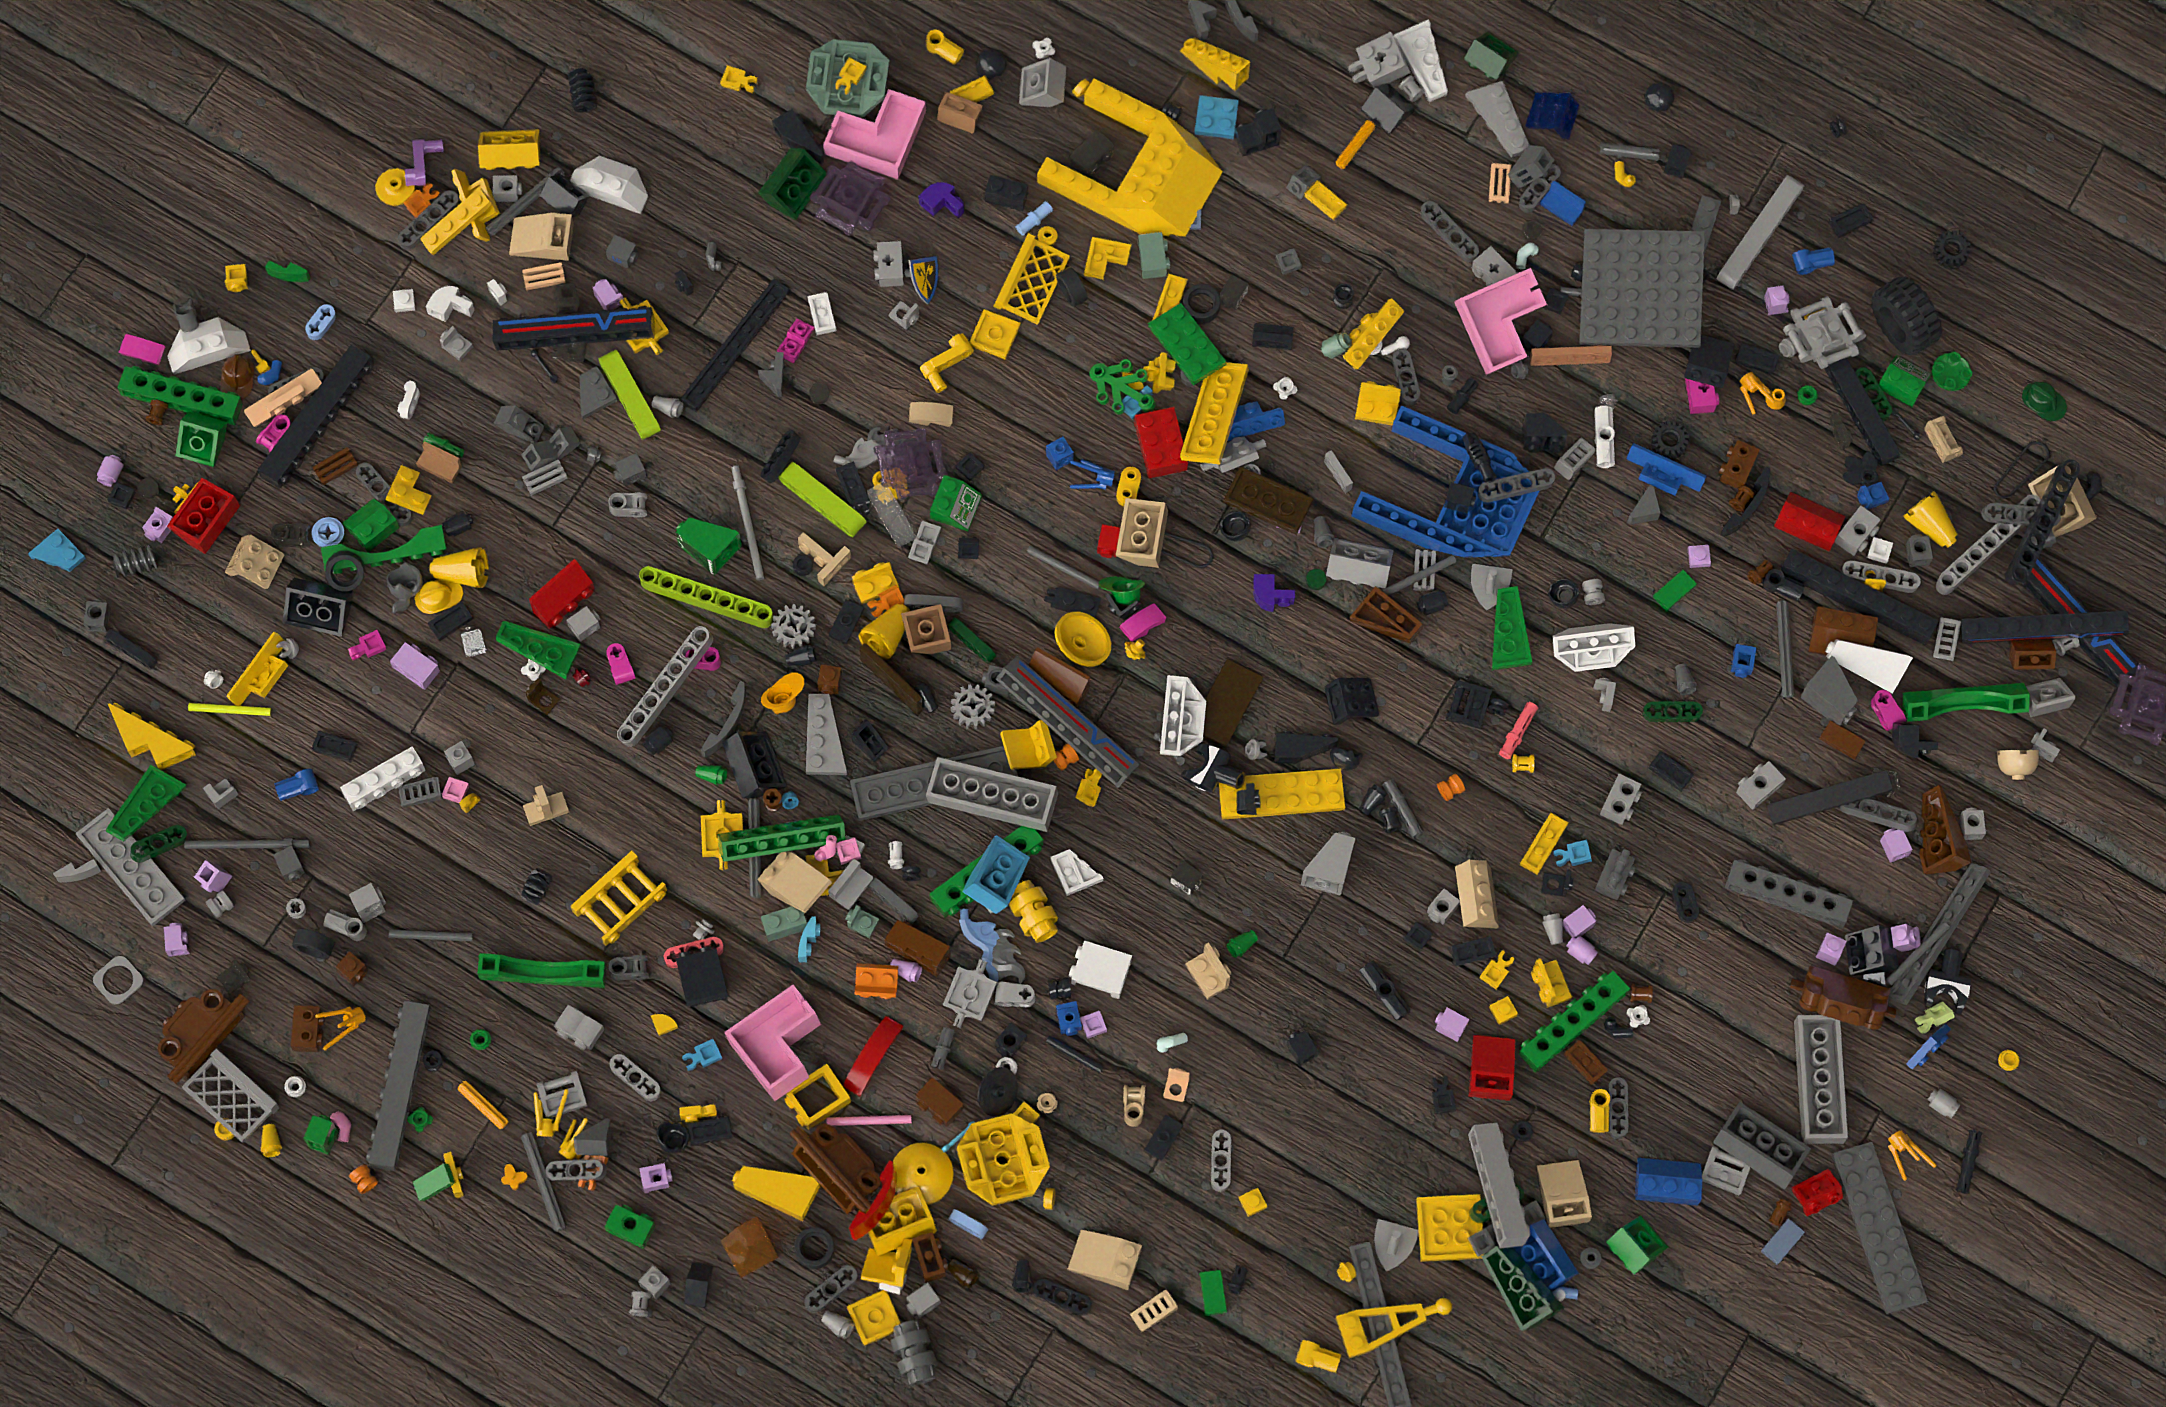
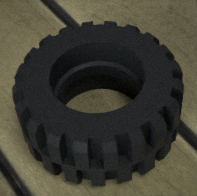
(1906, 315)

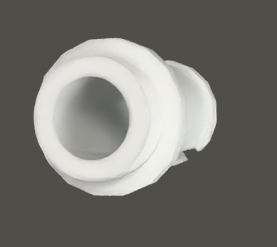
(895, 855)

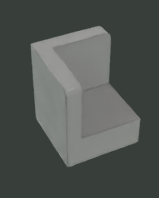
(221, 793)

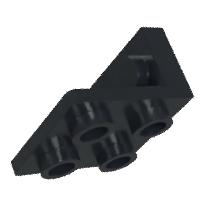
(1351, 699)

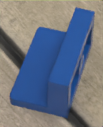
(1563, 203)

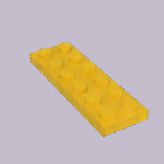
(1214, 414)
(1288, 793)

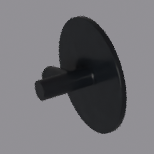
(997, 1091)

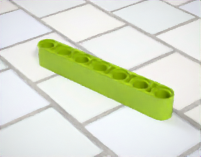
(698, 590)

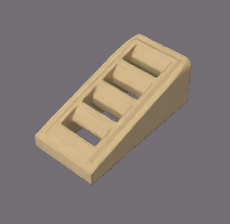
(1158, 1317)

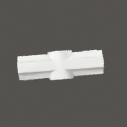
(1604, 447)

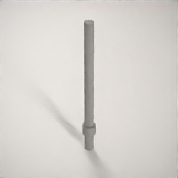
(739, 487)

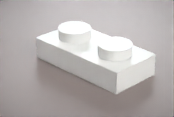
(821, 313)

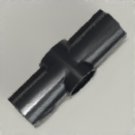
(1377, 980)

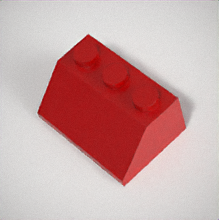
(204, 515)
(1809, 521)
(561, 594)

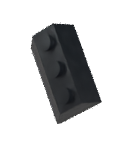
(316, 606)
(754, 763)

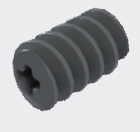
(134, 561)

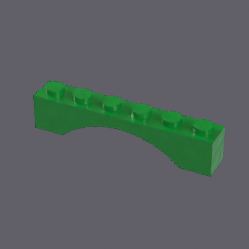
(426, 541)
(1930, 703)
(509, 969)

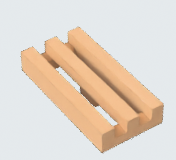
(1499, 198)
(542, 269)

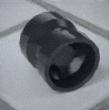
(1345, 292)
(1059, 988)

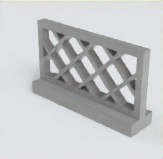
(243, 1083)

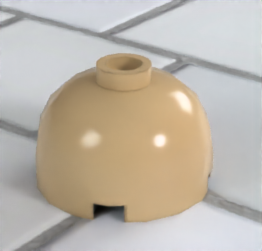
(2018, 762)

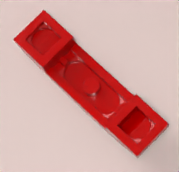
(872, 1055)
(867, 1221)

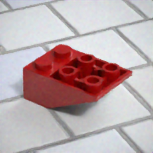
(1492, 1068)

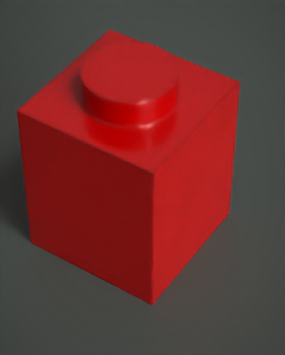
(1108, 541)

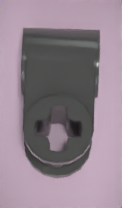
(186, 316)
(630, 967)

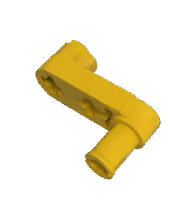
(959, 350)

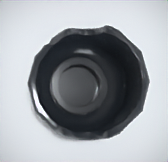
(990, 63)
(1659, 97)
(1235, 526)
(1563, 593)
(1345, 759)
(672, 1137)

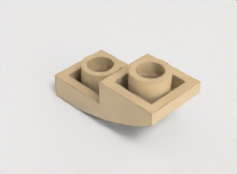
(928, 412)

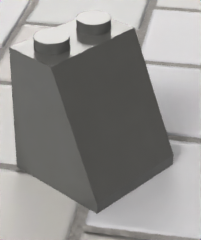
(1831, 693)

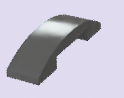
(1245, 25)
(715, 742)
(1486, 1238)

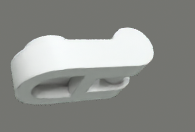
(407, 406)

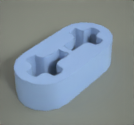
(317, 319)
(968, 1224)

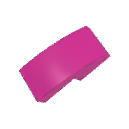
(796, 340)
(142, 349)
(1142, 621)

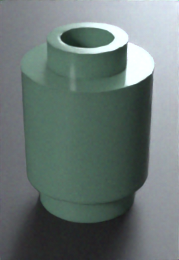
(1336, 345)

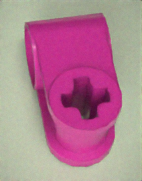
(271, 434)
(703, 664)
(620, 666)
(1887, 712)

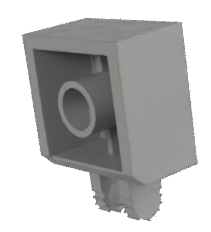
(1371, 58)

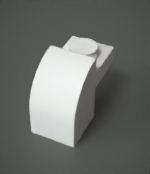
(446, 300)

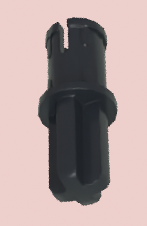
(1462, 396)

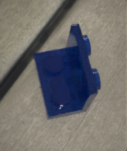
(1553, 112)

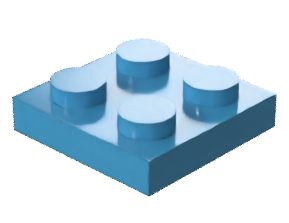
(1216, 117)

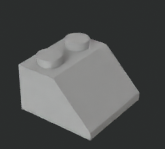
(1042, 84)

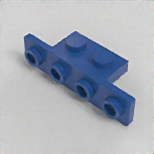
(1251, 420)
(1664, 472)

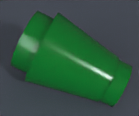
(712, 773)
(1240, 944)

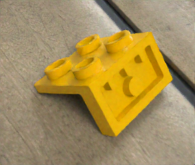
(1377, 403)
(1029, 747)
(1551, 982)
(888, 1267)

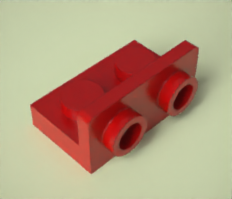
(1818, 1192)

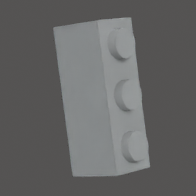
(1359, 563)

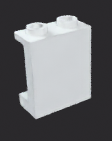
(1100, 968)

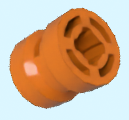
(1065, 756)
(1452, 786)
(363, 1179)

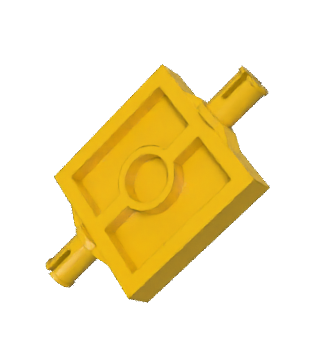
(660, 330)
(716, 824)

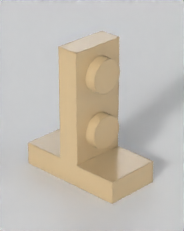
(823, 558)
(545, 807)

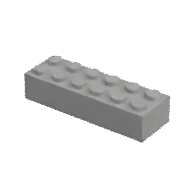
(992, 794)
(1820, 1080)

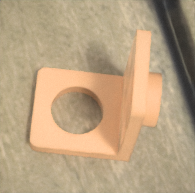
(1179, 1077)

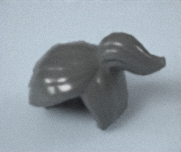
(404, 584)

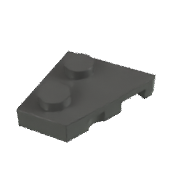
(594, 392)

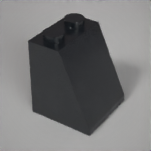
(701, 977)

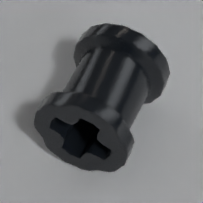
(1390, 820)

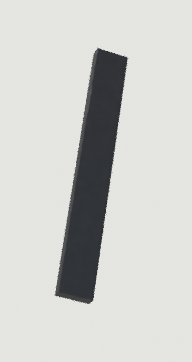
(735, 345)

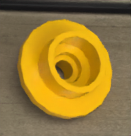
(393, 195)

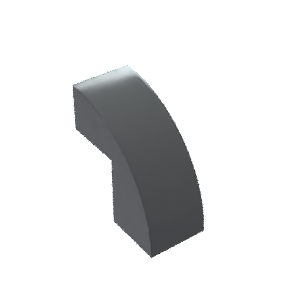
(546, 452)

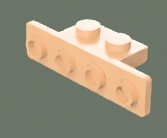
(283, 397)

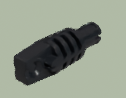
(1479, 456)

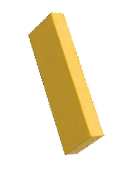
(1171, 294)
(1544, 843)

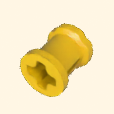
(1523, 763)

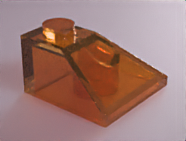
(749, 1247)

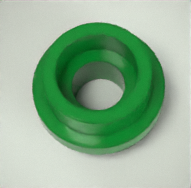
(1807, 390)
(480, 1033)

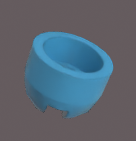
(792, 804)

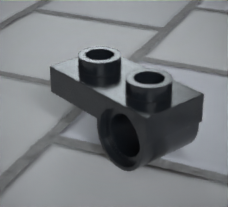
(1248, 800)

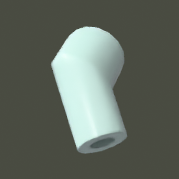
(1523, 253)
(1170, 1041)

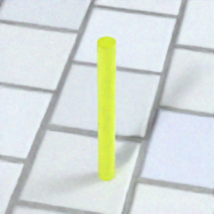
(229, 709)

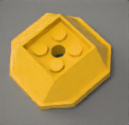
(1007, 1138)

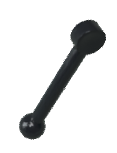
(553, 378)
(1895, 412)

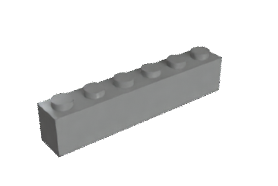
(1499, 1185)

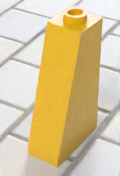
(780, 1190)

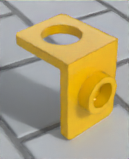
(1876, 584)

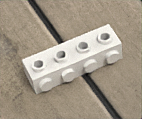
(382, 779)

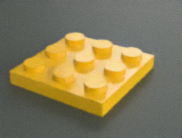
(1445, 1227)

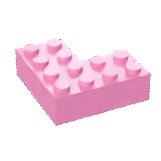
(881, 144)
(1490, 314)
(766, 1038)

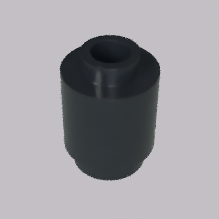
(457, 524)
(1432, 602)
(658, 740)

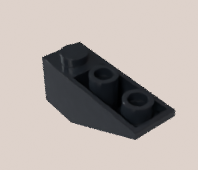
(794, 135)
(1296, 748)

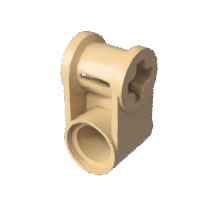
(1133, 1101)

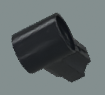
(1785, 586)

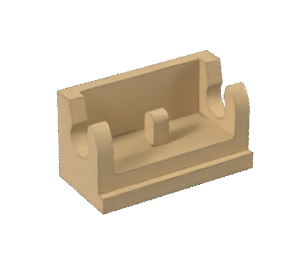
(1942, 439)

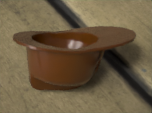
(237, 376)

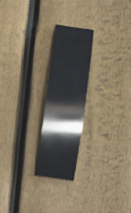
(1737, 522)

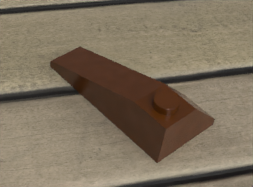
(1943, 841)

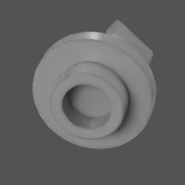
(291, 648)
(1253, 749)
(703, 929)

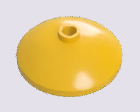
(1082, 639)
(937, 1176)

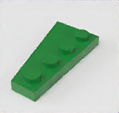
(1510, 634)
(544, 649)
(144, 802)

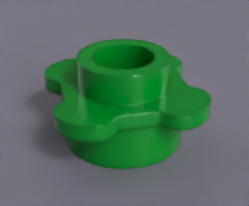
(420, 1113)

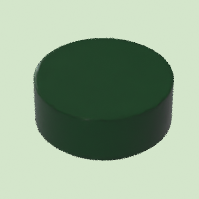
(1316, 579)

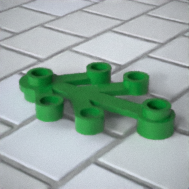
(1119, 385)

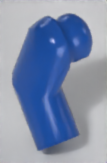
(272, 375)

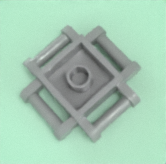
(1824, 333)

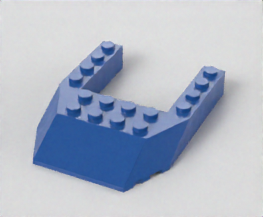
(1486, 530)

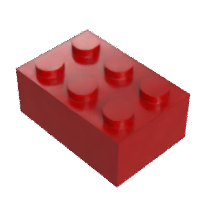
(1160, 442)

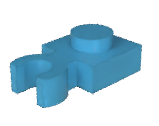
(1577, 853)
(705, 1054)

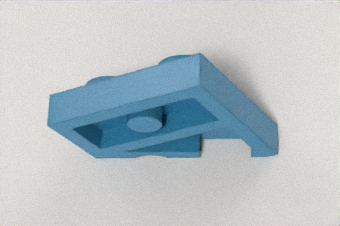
(58, 551)

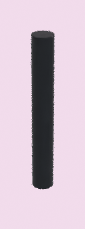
(1074, 1054)

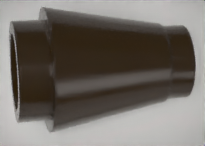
(964, 1274)

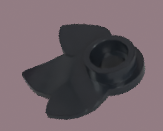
(1859, 468)

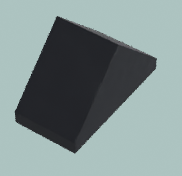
(869, 741)
(698, 1284)

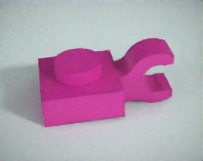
(369, 644)

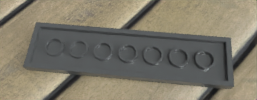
(908, 786)
(1879, 1228)

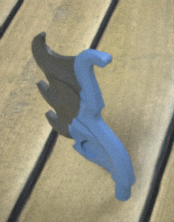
(995, 947)

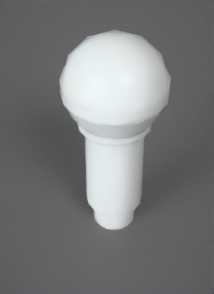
(1401, 343)

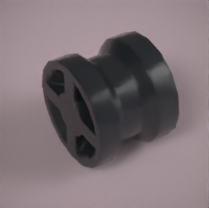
(1172, 111)

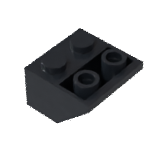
(1542, 434)
(1871, 950)

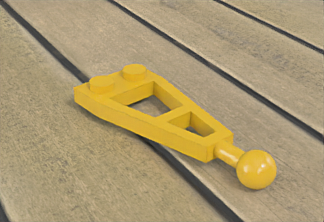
(1353, 1333)

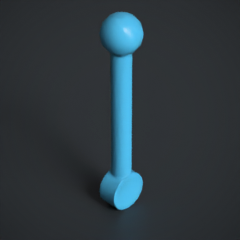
(947, 1146)

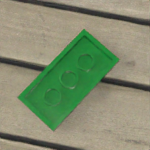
(1187, 344)

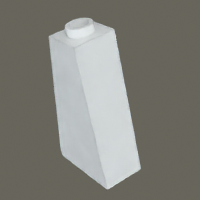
(1874, 664)

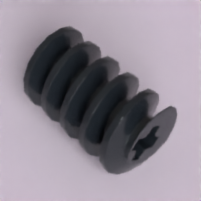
(582, 90)

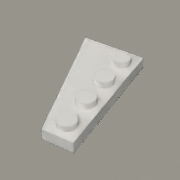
(1421, 55)

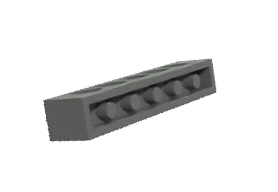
(1796, 903)

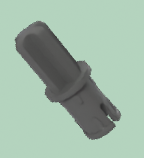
(942, 1048)

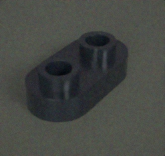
(1685, 903)

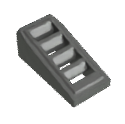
(436, 796)

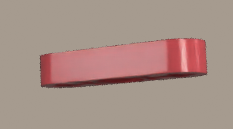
(677, 949)

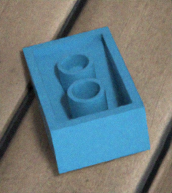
(996, 875)

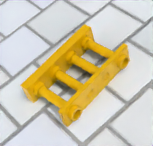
(614, 878)

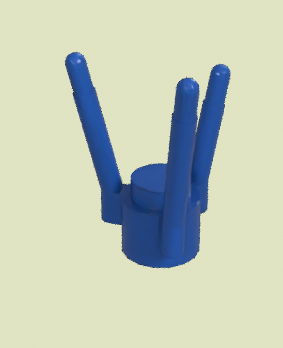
(1104, 476)

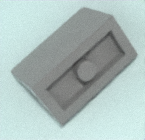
(850, 885)

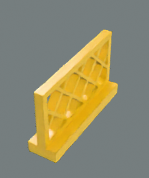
(1016, 271)

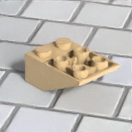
(542, 236)
(1564, 1194)

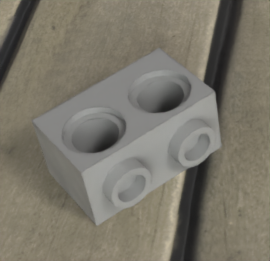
(1618, 798)
(368, 902)

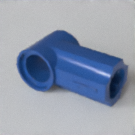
(1807, 260)
(302, 783)

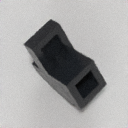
(1907, 741)

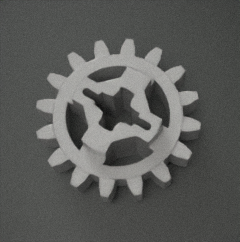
(799, 622)
(965, 708)

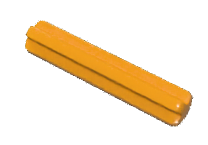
(1355, 144)
(483, 1105)

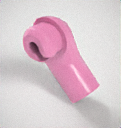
(828, 850)
(343, 1123)

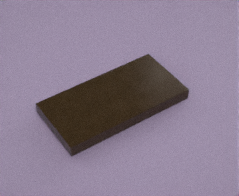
(1268, 500)
(891, 679)
(1229, 701)

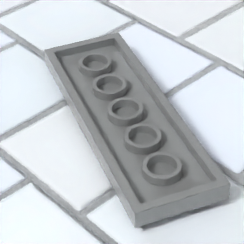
(141, 881)

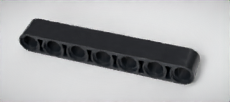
(1862, 411)
(2036, 529)

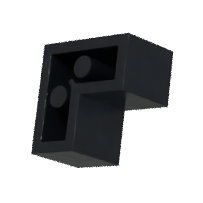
(1260, 134)

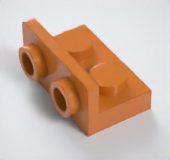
(876, 980)

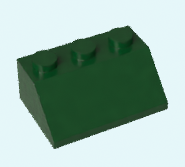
(793, 183)

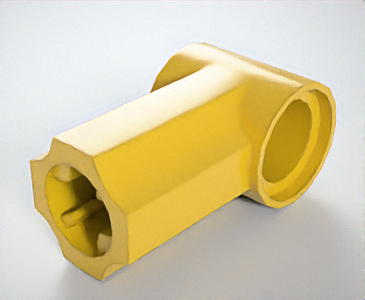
(944, 48)
(1599, 1113)
(1312, 1355)

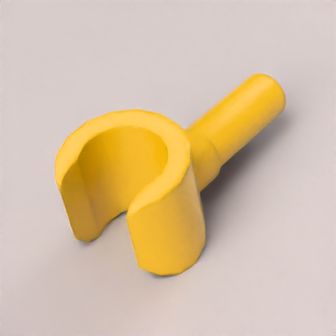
(263, 365)

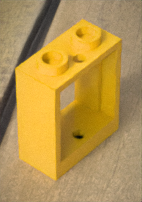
(831, 1079)

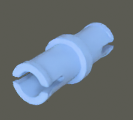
(1034, 218)

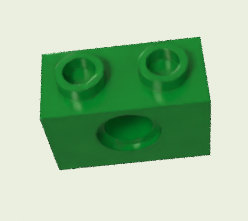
(321, 1134)
(639, 1235)

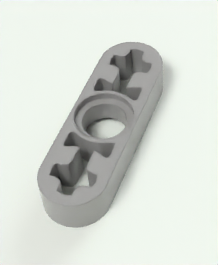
(643, 1091)
(1226, 1175)

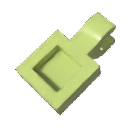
(1935, 1015)

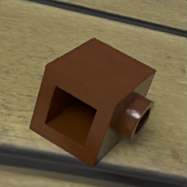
(829, 679)
(352, 969)

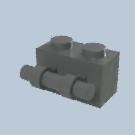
(1615, 873)

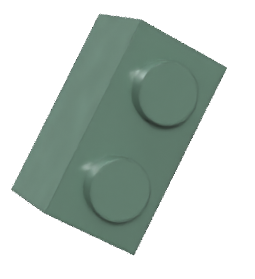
(1152, 255)
(783, 923)

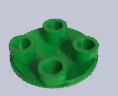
(1951, 371)

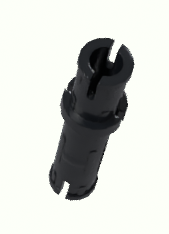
(1970, 1154)

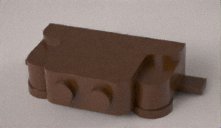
(1844, 998)
(198, 1031)
(837, 1166)

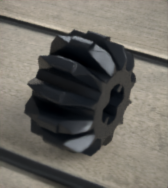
(536, 886)

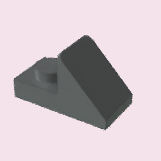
(1200, 15)
(774, 377)

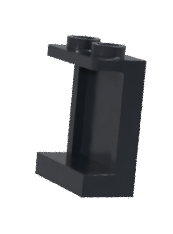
(1709, 362)

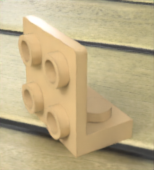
(255, 561)
(1209, 972)

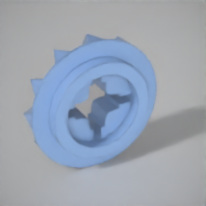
(321, 527)

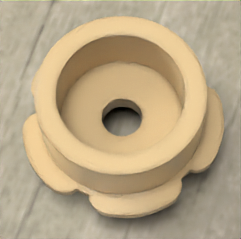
(1046, 1097)

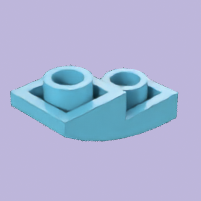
(809, 935)

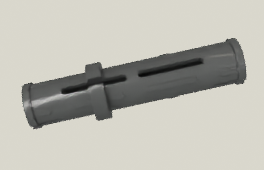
(1620, 150)
(1398, 800)

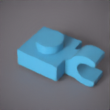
(1131, 406)

